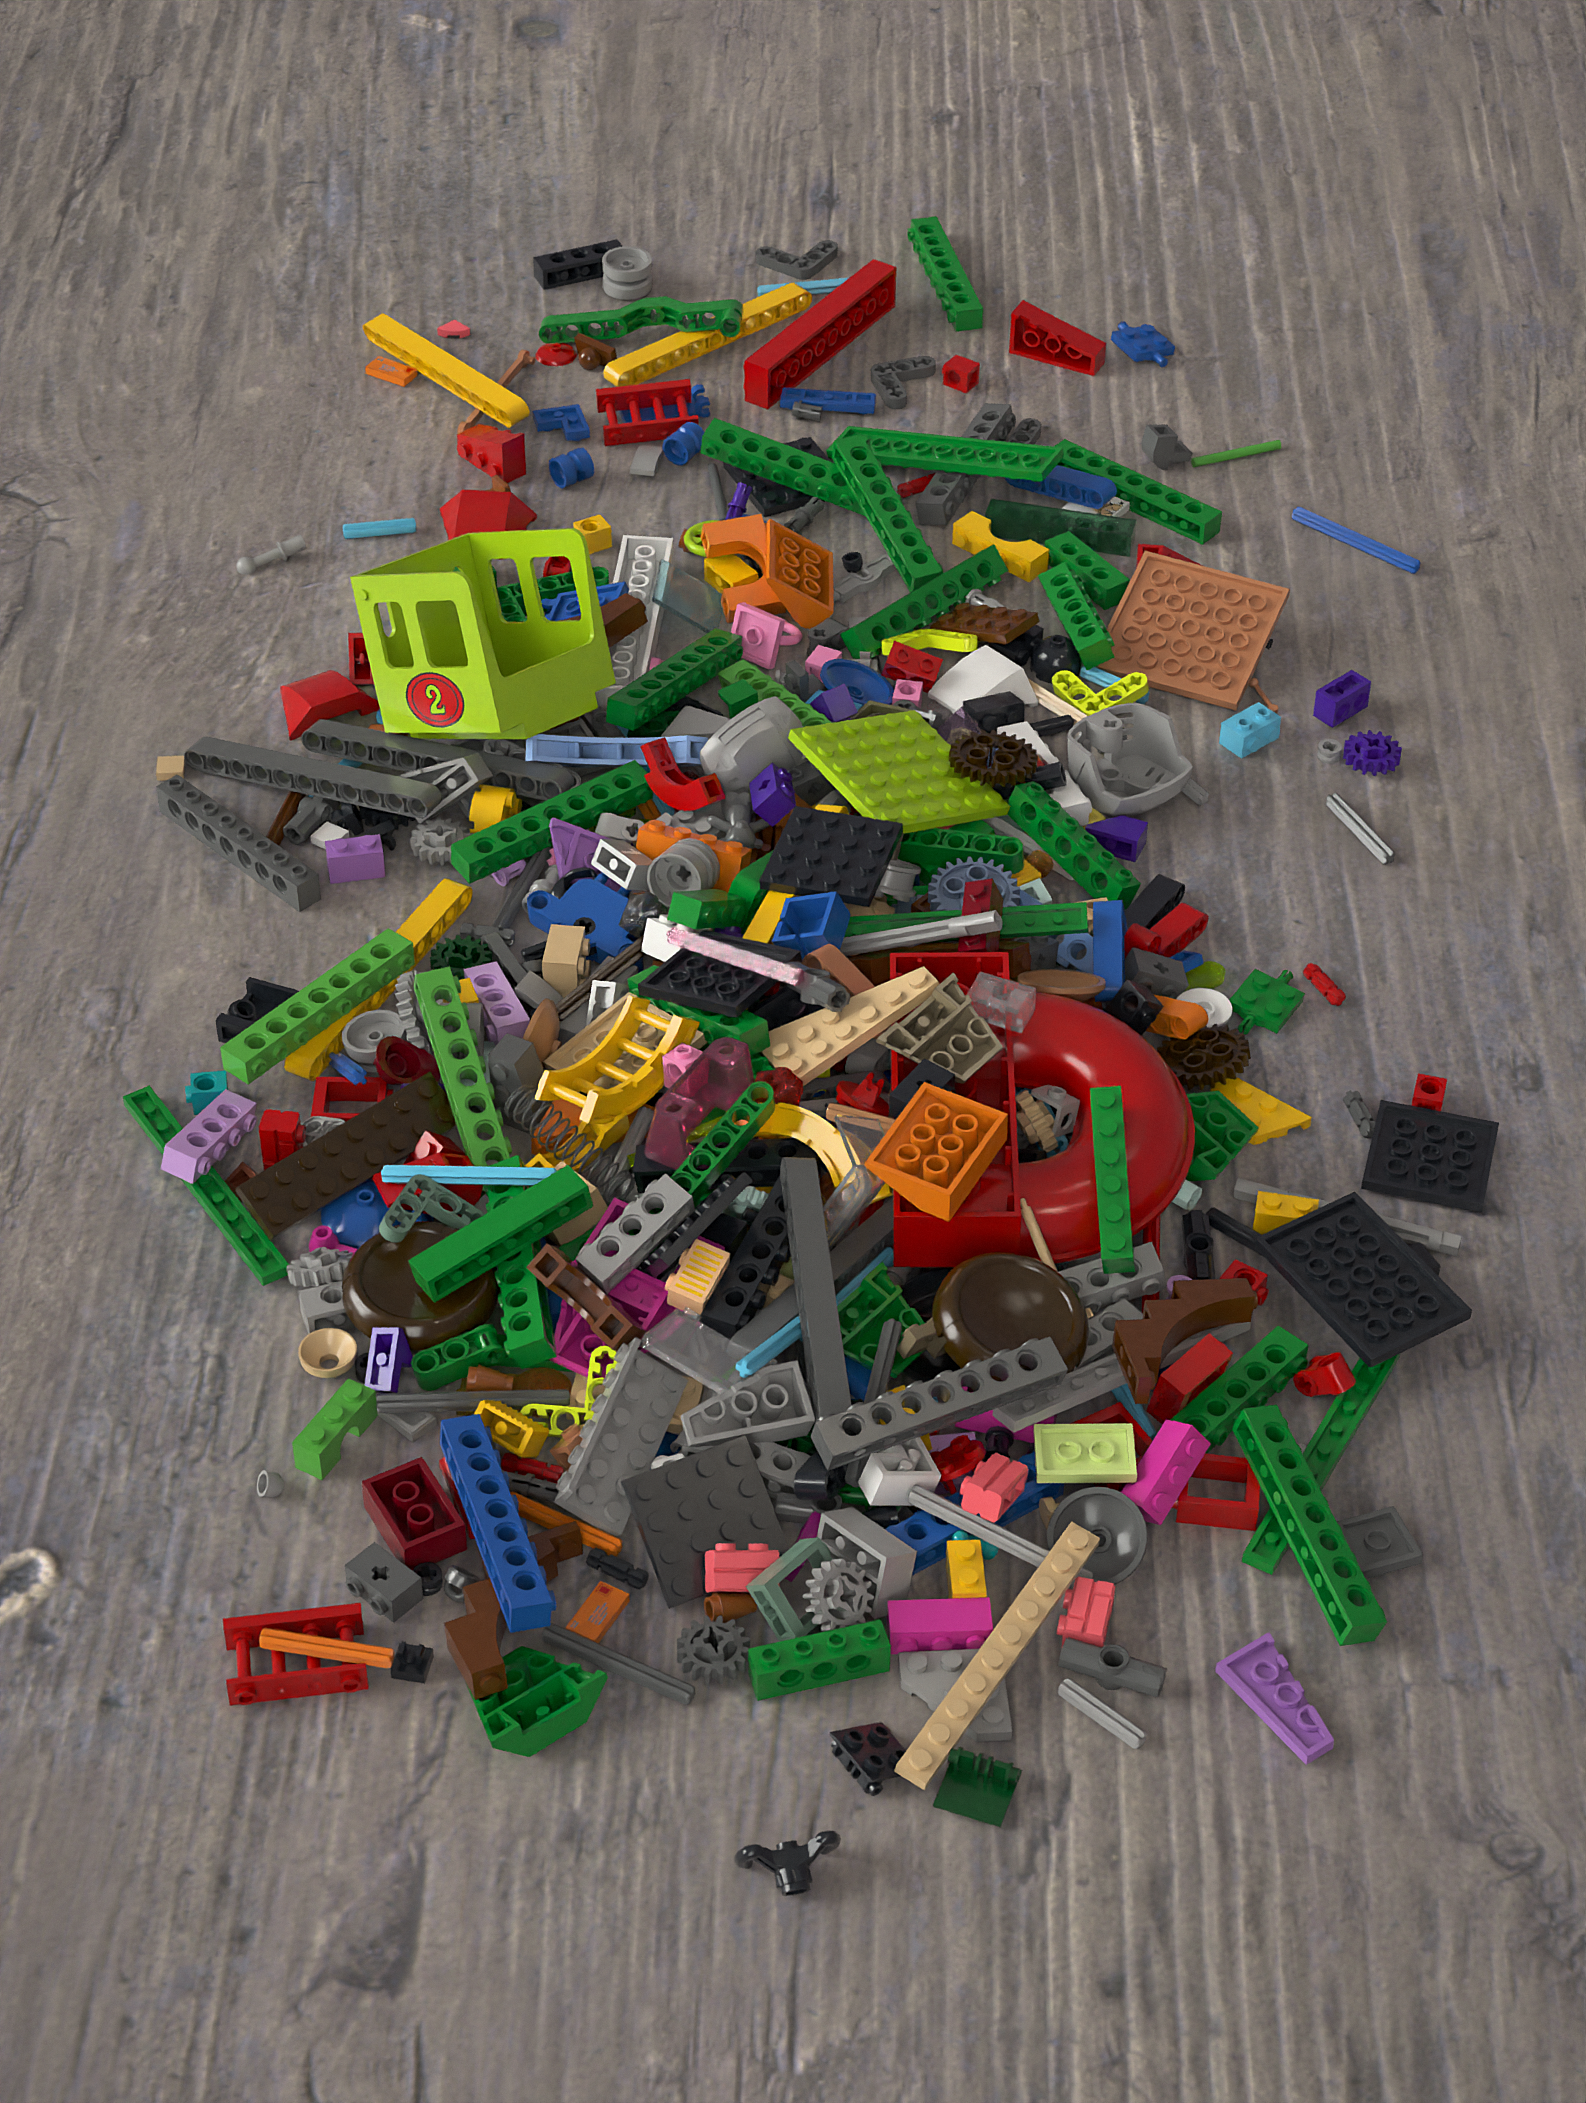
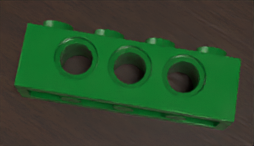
(1099, 578)
(819, 1659)

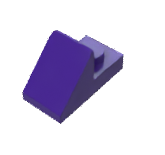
(386, 1356)

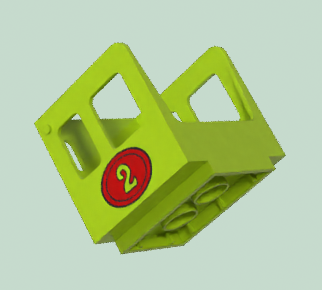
(454, 658)

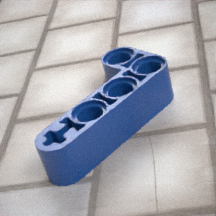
(1109, 946)

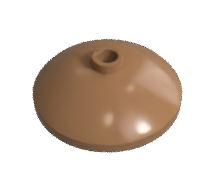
(1064, 983)
(544, 1030)

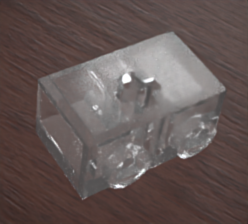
(1002, 1001)

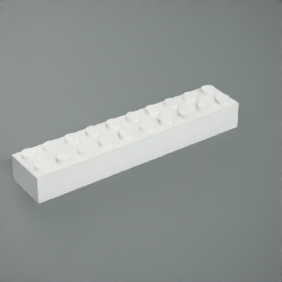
(638, 568)

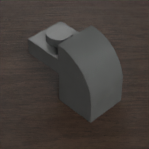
(1162, 447)
(800, 682)

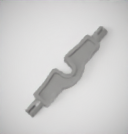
(872, 573)

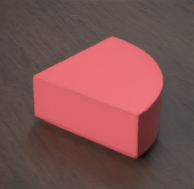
(453, 328)

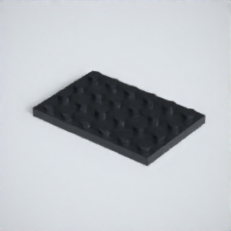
(1362, 1279)

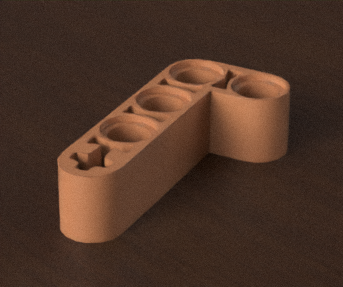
(840, 969)

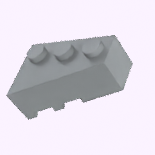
(453, 779)
(874, 1549)

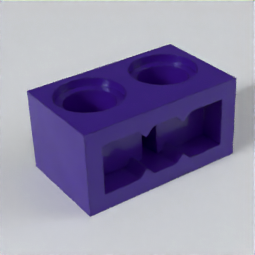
(1342, 698)

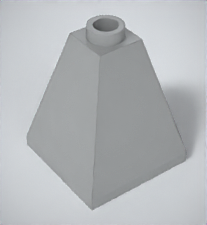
(694, 723)

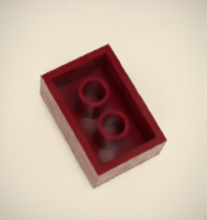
(414, 1514)

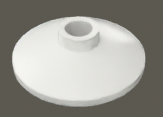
(1214, 1003)

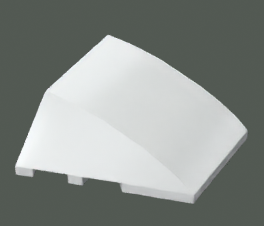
(981, 675)

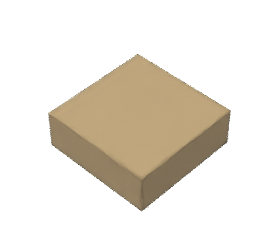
(169, 767)

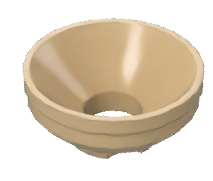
(327, 1345)

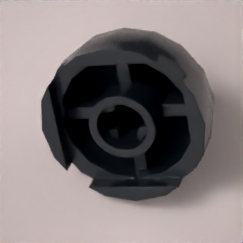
(1054, 655)

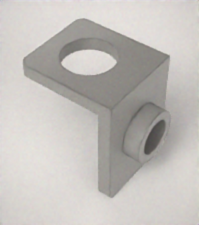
(1063, 1102)

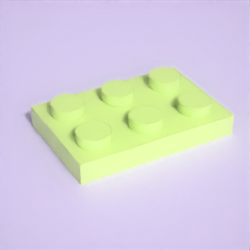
(1085, 1453)

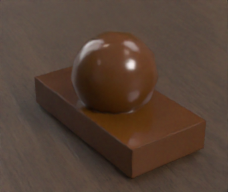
(593, 353)

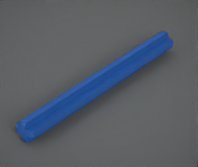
(1356, 540)

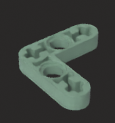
(429, 1202)

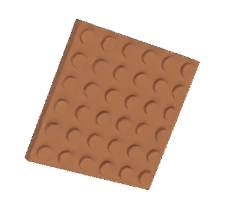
(1193, 629)

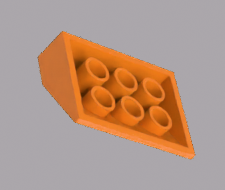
(800, 575)
(938, 1149)

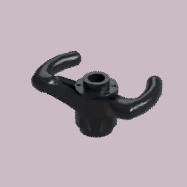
(789, 1861)

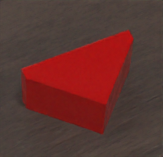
(359, 664)

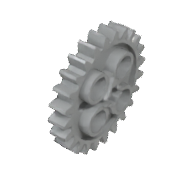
(410, 1012)

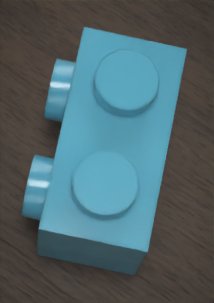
(1250, 730)

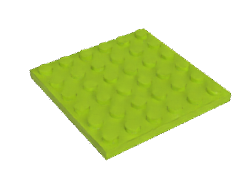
(897, 771)

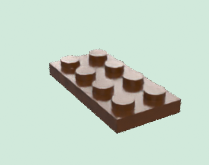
(987, 623)

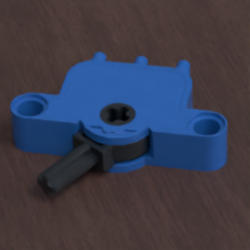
(586, 905)

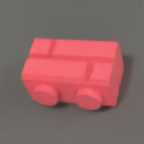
(993, 1487)
(734, 1569)
(1088, 1611)

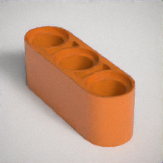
(1178, 1018)

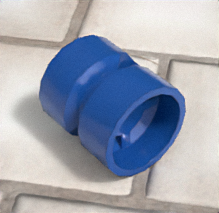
(683, 443)
(571, 467)

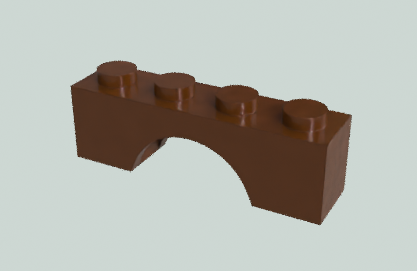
(574, 1286)

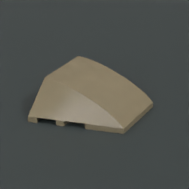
(945, 1032)

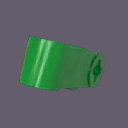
(452, 1358)

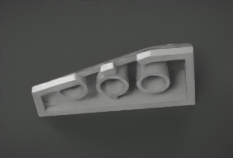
(763, 1408)

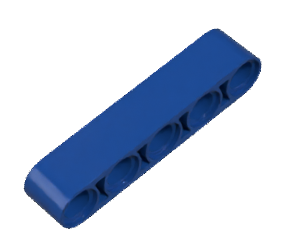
(1071, 487)

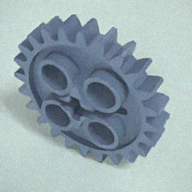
(947, 887)

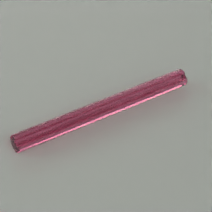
(735, 956)

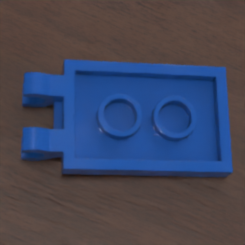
(671, 411)
(567, 604)

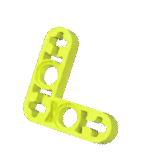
(934, 639)
(1130, 688)
(594, 1368)

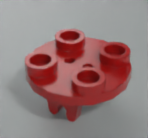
(863, 1096)
(958, 1460)

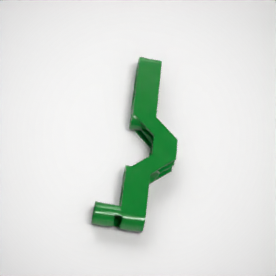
(641, 314)

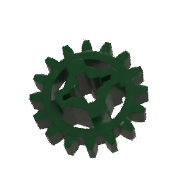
(460, 955)

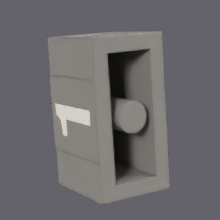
(622, 864)

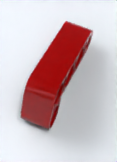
(1170, 934)

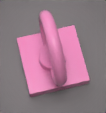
(762, 634)

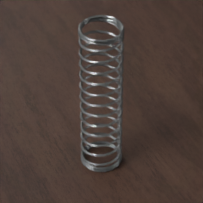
(530, 1101)

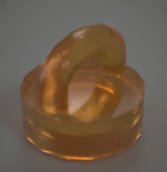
(1041, 862)

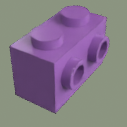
(355, 859)

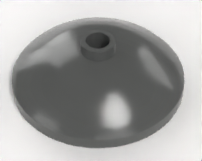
(1106, 1515)

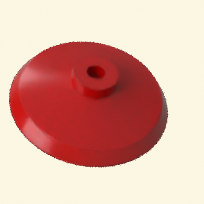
(556, 354)

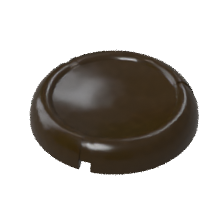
(384, 1293)
(1004, 1302)

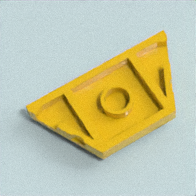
(1263, 1110)

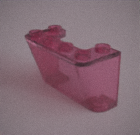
(710, 1082)

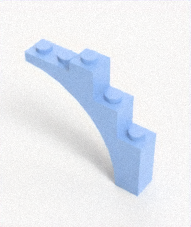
(607, 752)

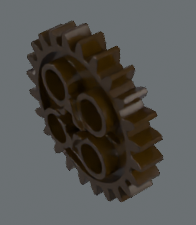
(1011, 761)
(1207, 1056)

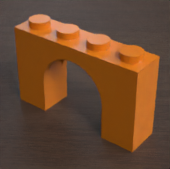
(745, 537)
(656, 838)

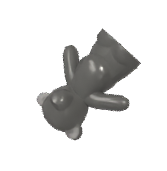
(738, 825)

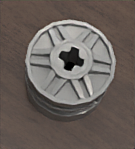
(683, 867)

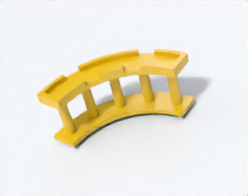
(635, 1090)
(817, 1133)

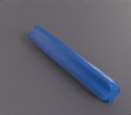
(347, 1068)

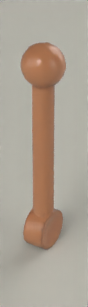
(1254, 684)

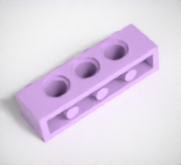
(500, 1004)
(209, 1136)

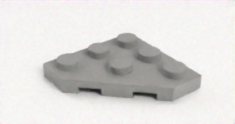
(934, 1674)

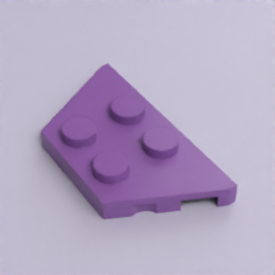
(575, 849)

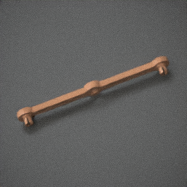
(522, 361)

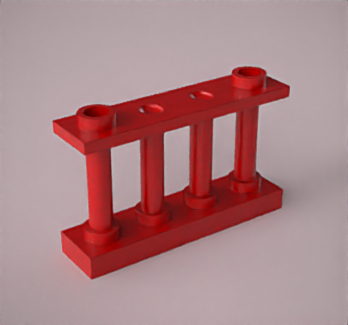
(644, 396)
(329, 1622)

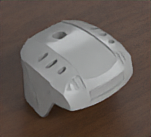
(750, 745)
(1120, 779)

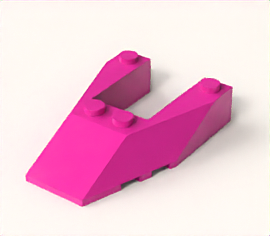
(637, 1294)

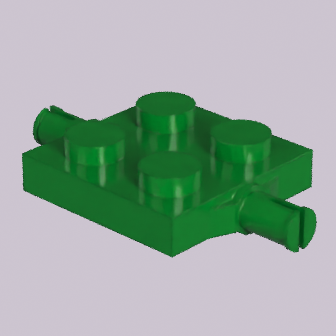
(1266, 1001)

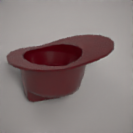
(403, 1062)

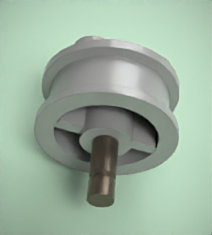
(898, 878)

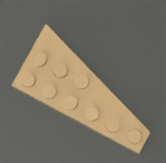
(826, 1037)

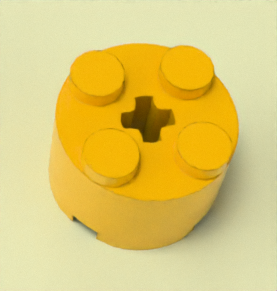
(493, 806)

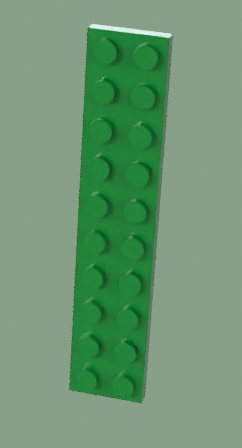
(958, 454)

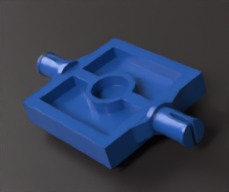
(1143, 343)

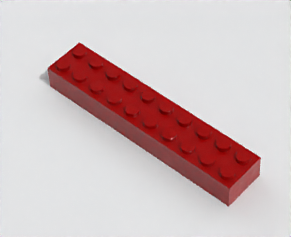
(820, 333)

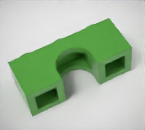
(319, 1443)

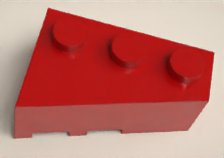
(494, 451)

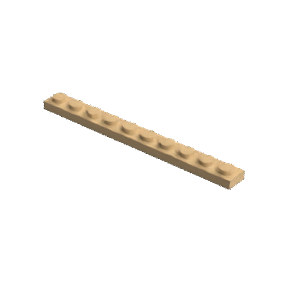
(996, 1656)

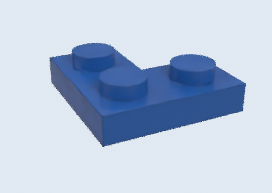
(568, 418)

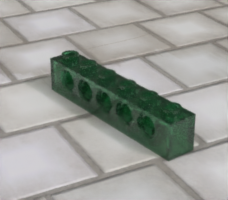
(1041, 523)

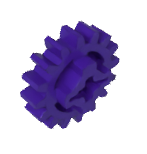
(1372, 753)

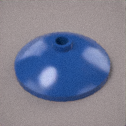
(860, 680)
(356, 1215)

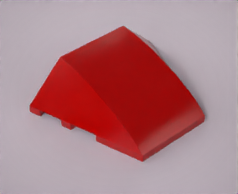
(485, 512)
(322, 698)

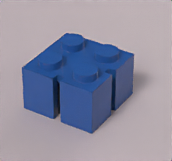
(812, 922)

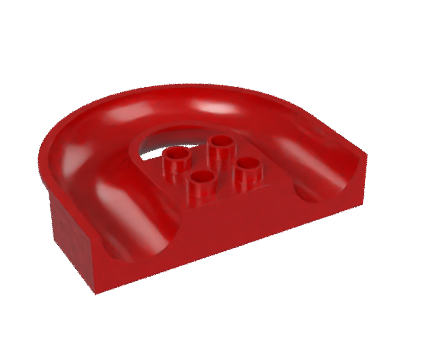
(1066, 1048)

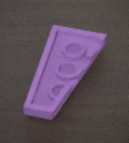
(1270, 1690)

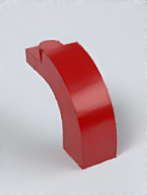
(675, 787)

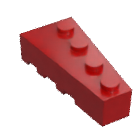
(1054, 341)

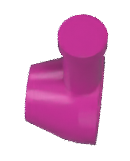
(324, 1237)

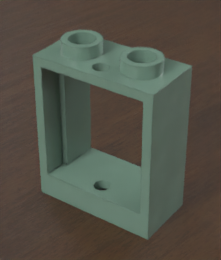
(770, 1597)

